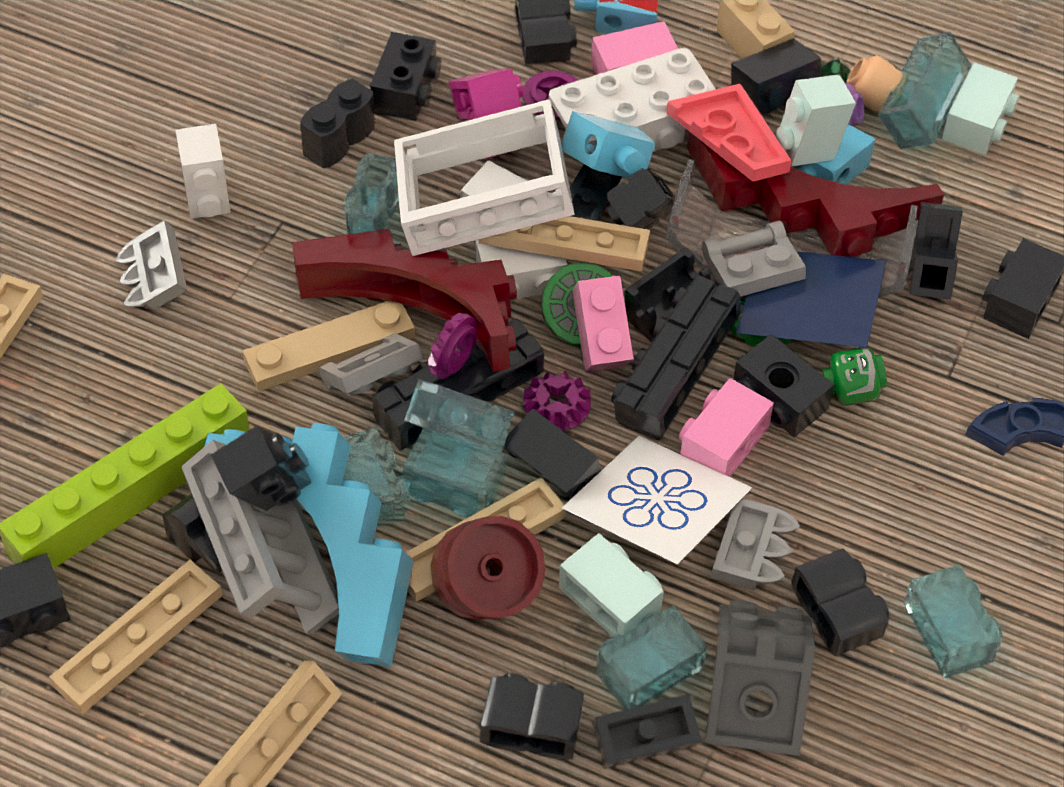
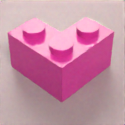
(486, 93)

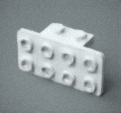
(637, 95)

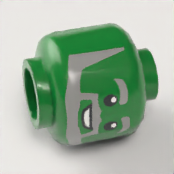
(856, 375)

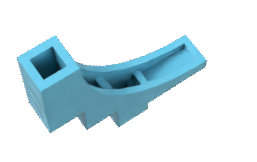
(368, 576)

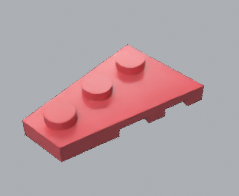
(733, 129)

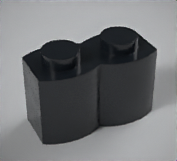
(545, 30)
(337, 123)
(840, 601)
(531, 717)

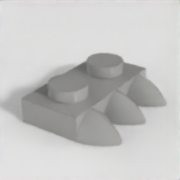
(154, 267)
(750, 542)

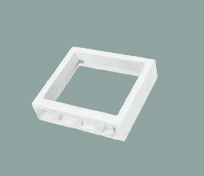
(489, 211)

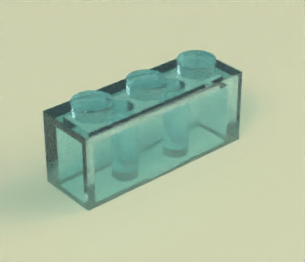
(925, 91)

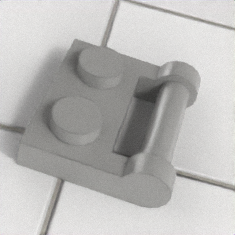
(756, 269)
(359, 372)

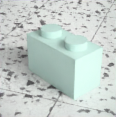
(980, 109)
(815, 119)
(610, 586)

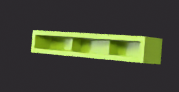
(120, 482)

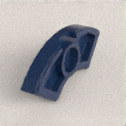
(1018, 423)

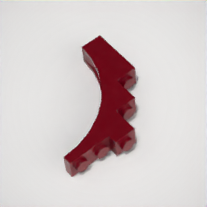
(841, 213)
(378, 269)

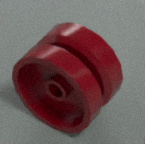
(491, 542)

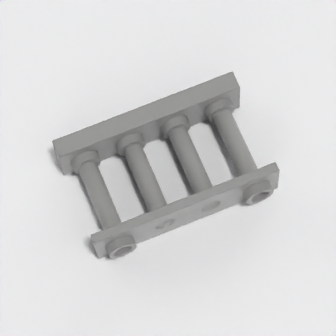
(247, 559)

